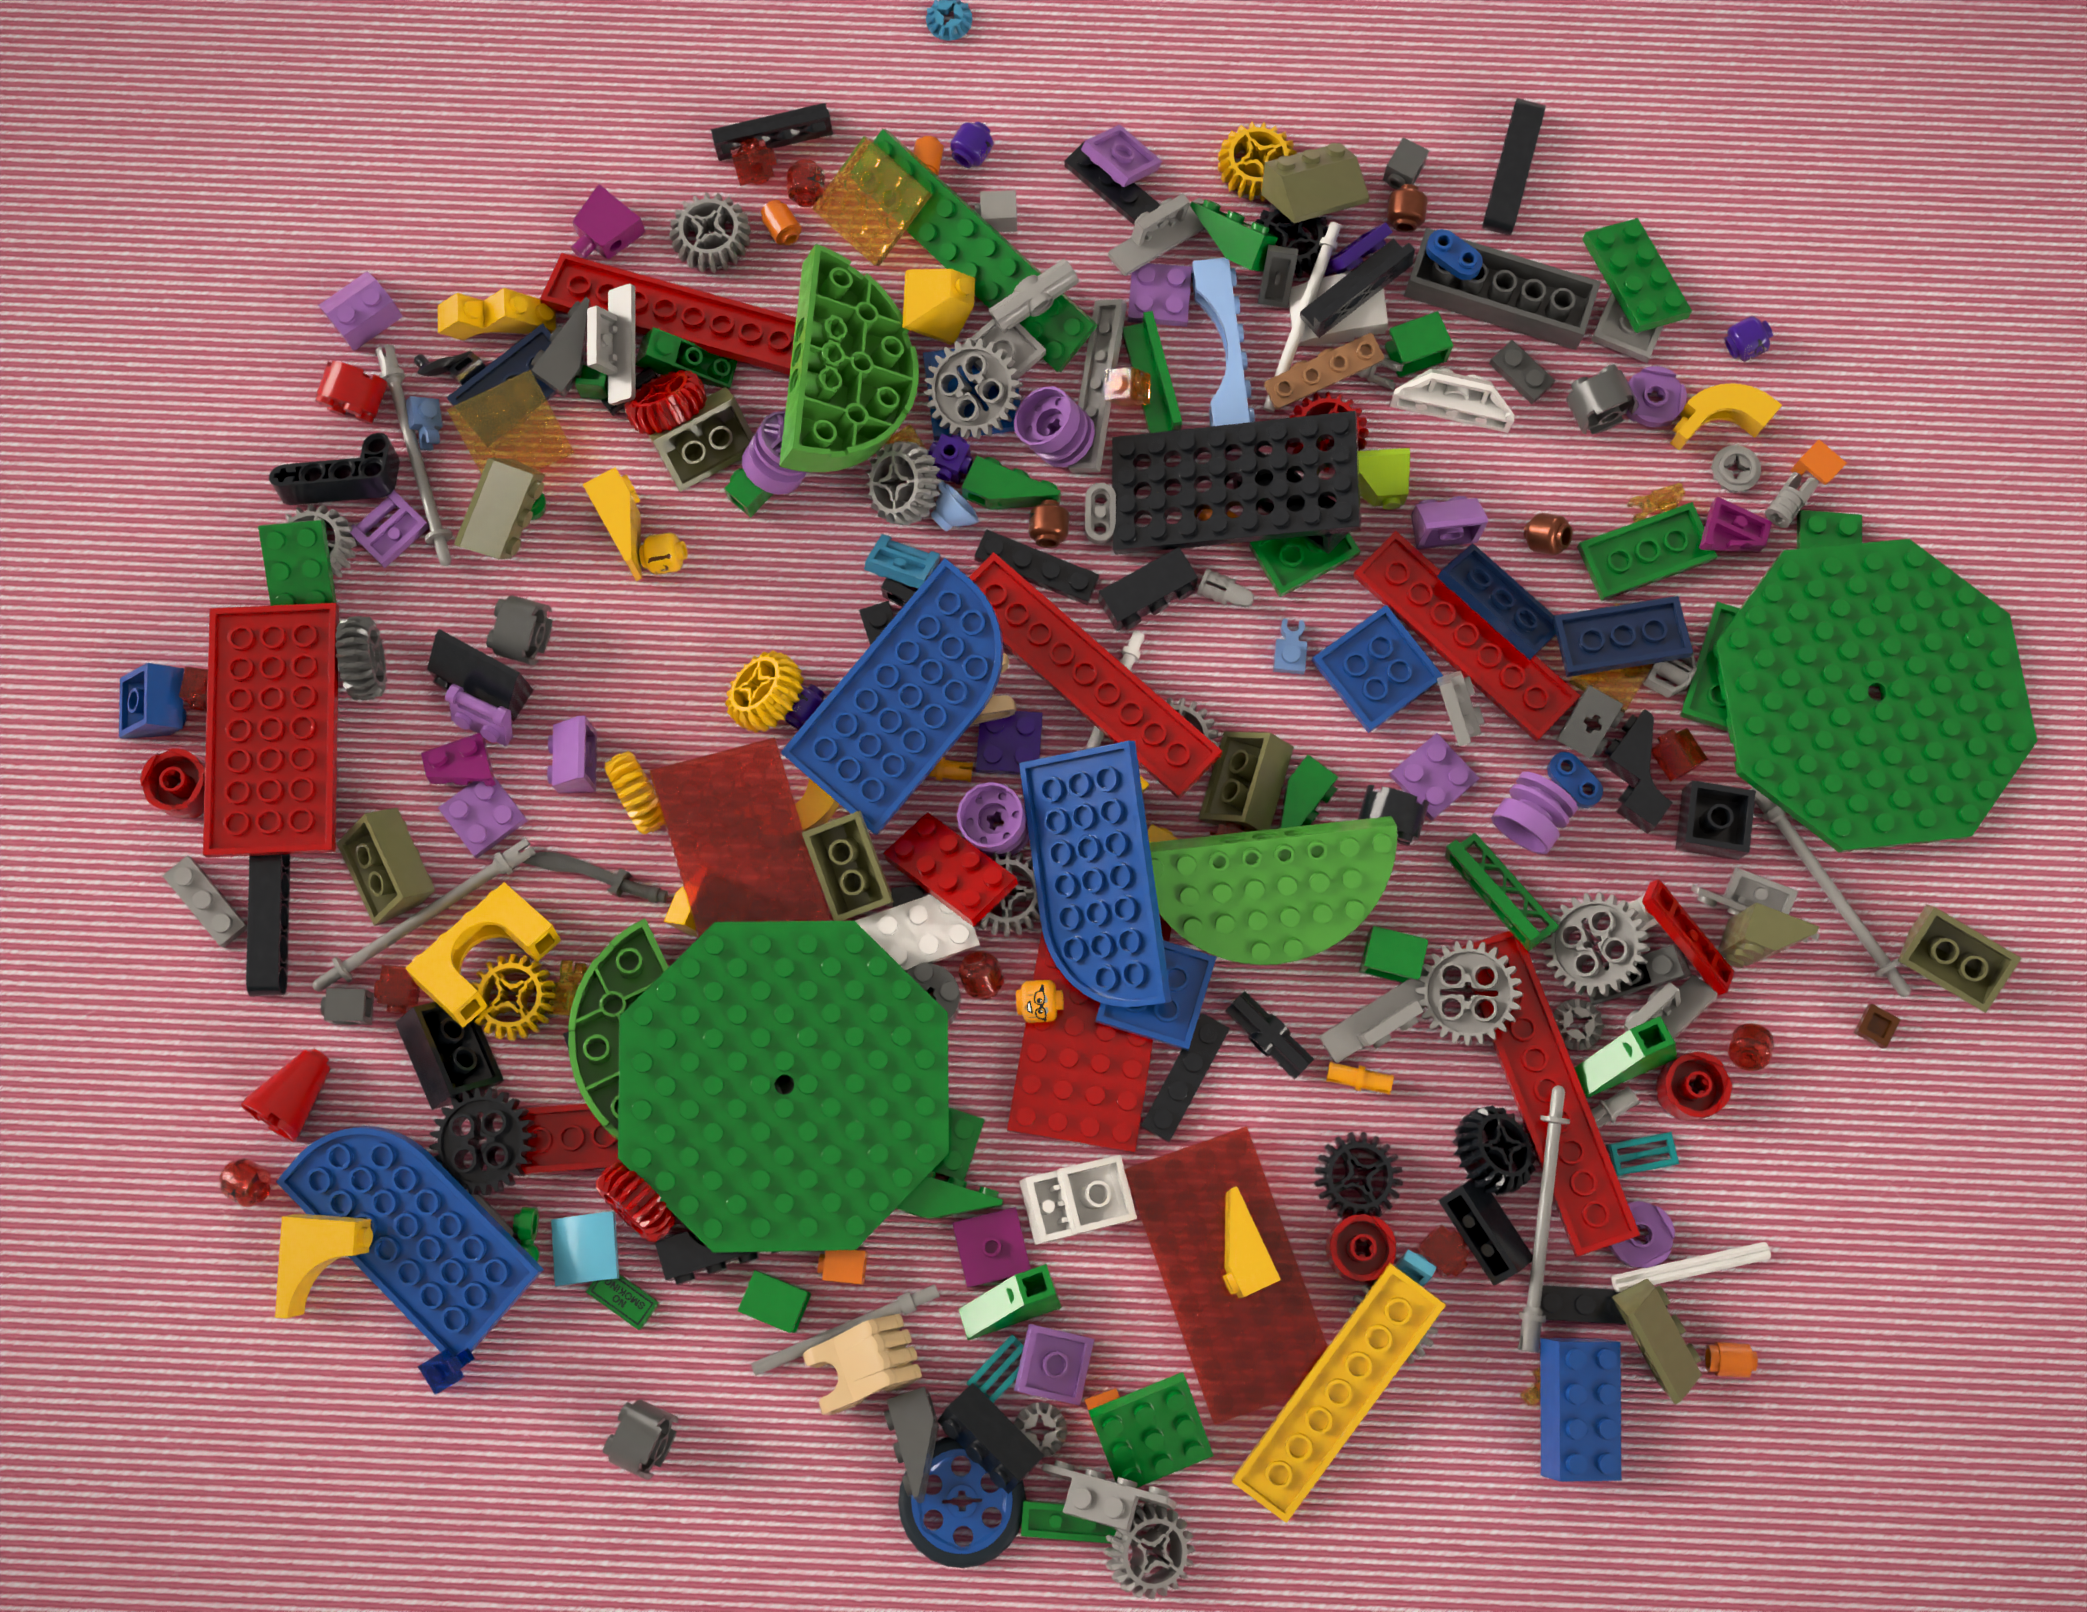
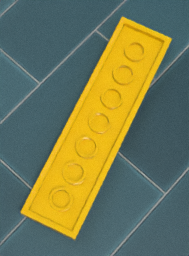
(1338, 1392)

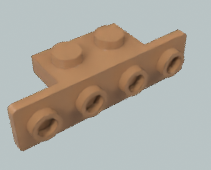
(1323, 371)

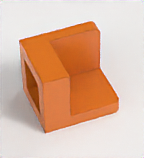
(1820, 462)

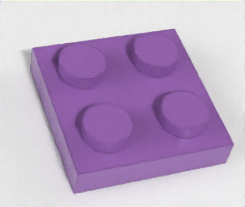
(1121, 155)
(1160, 290)
(1434, 775)
(482, 816)
(1054, 1364)

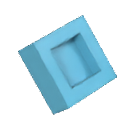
(1416, 1267)

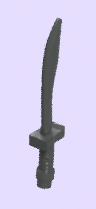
(619, 883)

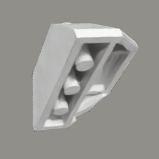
(1455, 398)

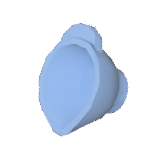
(952, 509)

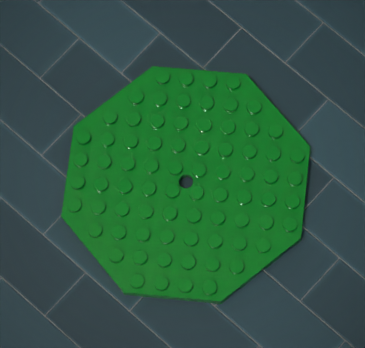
(1861, 768)
(767, 1165)

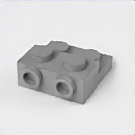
(1456, 696)

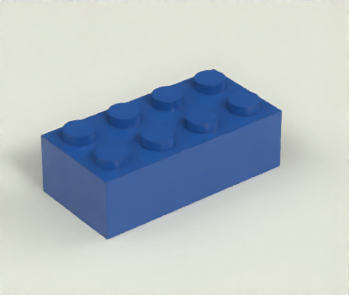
(1580, 1409)

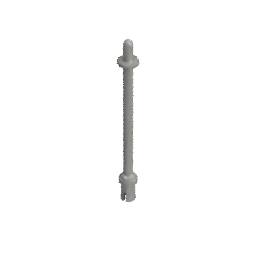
(394, 376)
(1777, 815)
(501, 864)
(1532, 1315)

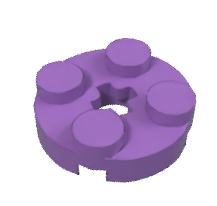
(1667, 387)
(1658, 1240)

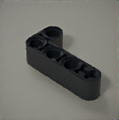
(342, 479)

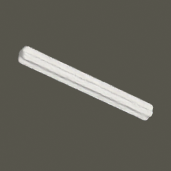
(1693, 1266)

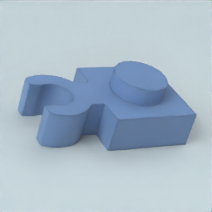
(1290, 652)

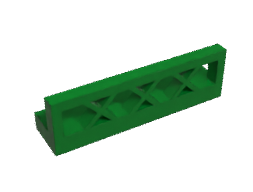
(1147, 355)
(1495, 895)

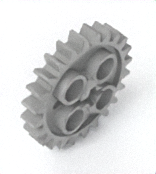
(994, 372)
(1621, 931)
(1470, 963)

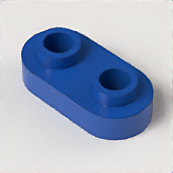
(1452, 255)
(1575, 779)

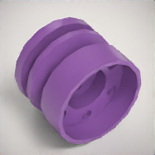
(1054, 426)
(763, 458)
(991, 804)
(1534, 812)

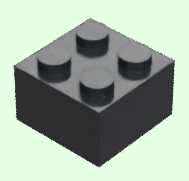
(1715, 820)

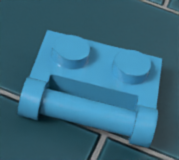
(901, 562)

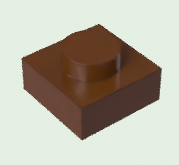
(1877, 1026)

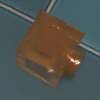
(1127, 386)

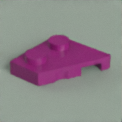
(1734, 528)
(459, 762)

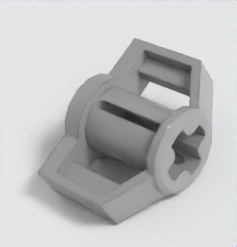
(1674, 672)

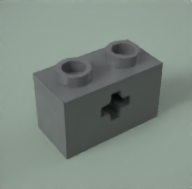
(1591, 703)

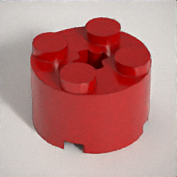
(350, 390)
(161, 778)
(1708, 1077)
(1341, 1248)

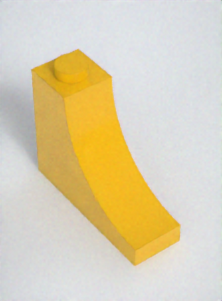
(307, 1248)

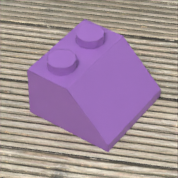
(361, 310)
(1448, 522)
(573, 756)

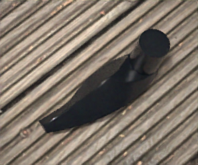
(436, 367)

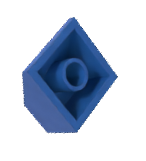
(151, 702)

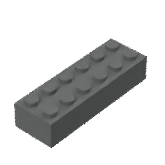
(1509, 294)

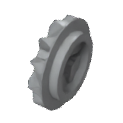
(1745, 460)
(1581, 1009)
(1051, 1418)

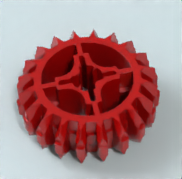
(666, 402)
(1326, 406)
(635, 1202)

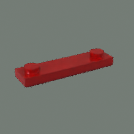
(1688, 937)

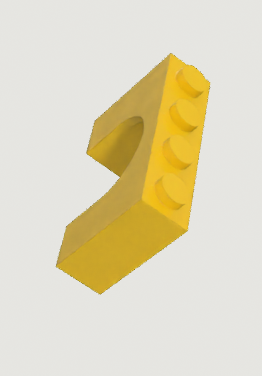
(497, 916)

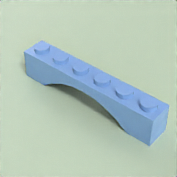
(1213, 292)

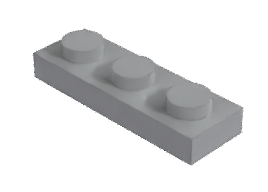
(205, 901)

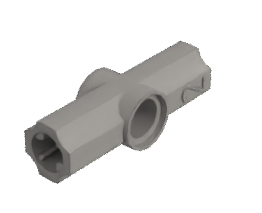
(1034, 295)

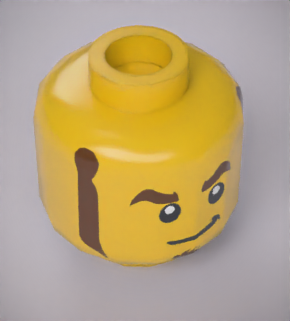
(663, 553)

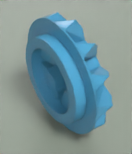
(955, 27)

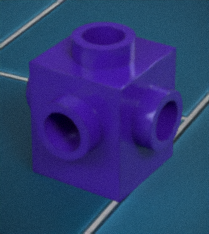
(959, 459)

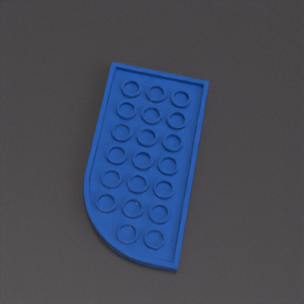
(904, 699)
(1096, 873)
(431, 1239)

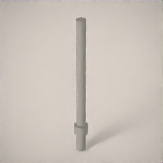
(905, 1304)

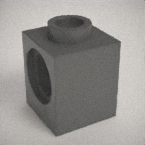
(1405, 164)
(347, 1006)

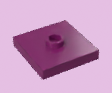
(991, 1247)

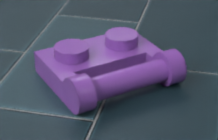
(394, 534)
(479, 716)

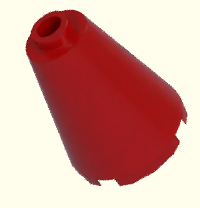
(289, 1094)

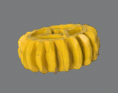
(1259, 147)
(764, 691)
(635, 792)
(524, 989)

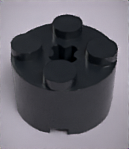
(1401, 806)

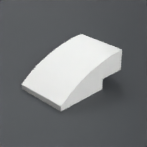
(1366, 319)
(1077, 1199)

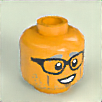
(1039, 1001)

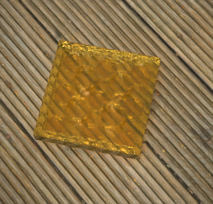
(871, 201)
(511, 424)

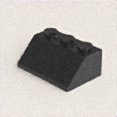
(477, 674)
(447, 1055)

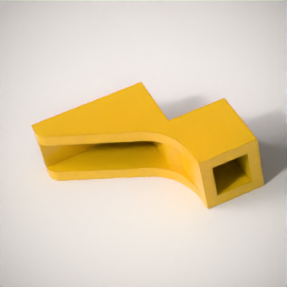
(502, 313)

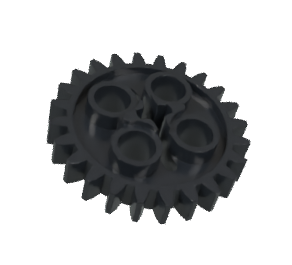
(512, 1138)

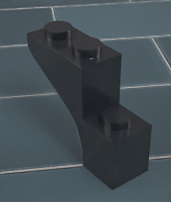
(1631, 761)

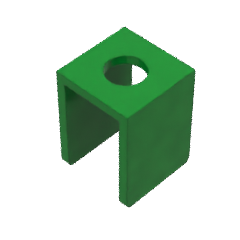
(1419, 344)
(1393, 955)
(774, 1302)

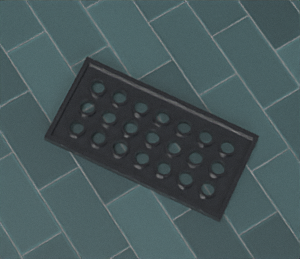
(1250, 525)

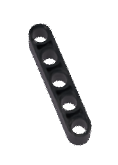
(1513, 166)
(268, 925)

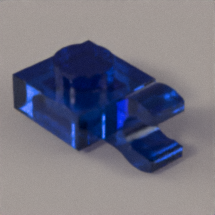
(444, 1369)

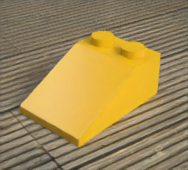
(616, 505)
(1246, 1256)

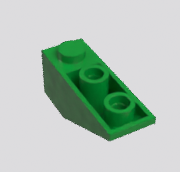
(1235, 238)
(671, 353)
(1002, 488)
(1305, 791)
(1627, 1057)
(942, 1199)
(1011, 1302)

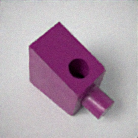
(605, 225)

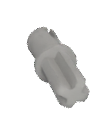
(1614, 1106)

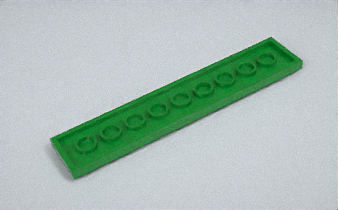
(973, 247)

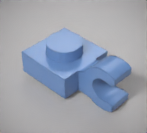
(425, 416)

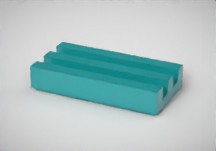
(1670, 1148)
(1011, 1340)

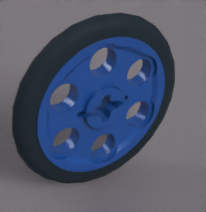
(939, 1544)

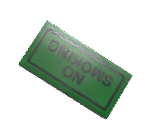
(624, 1300)

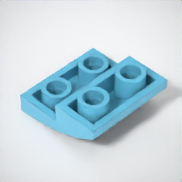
(585, 1248)

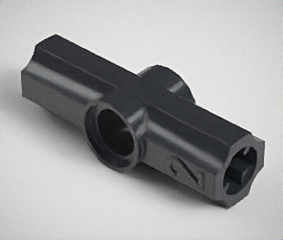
(1269, 1035)

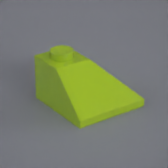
(1384, 477)

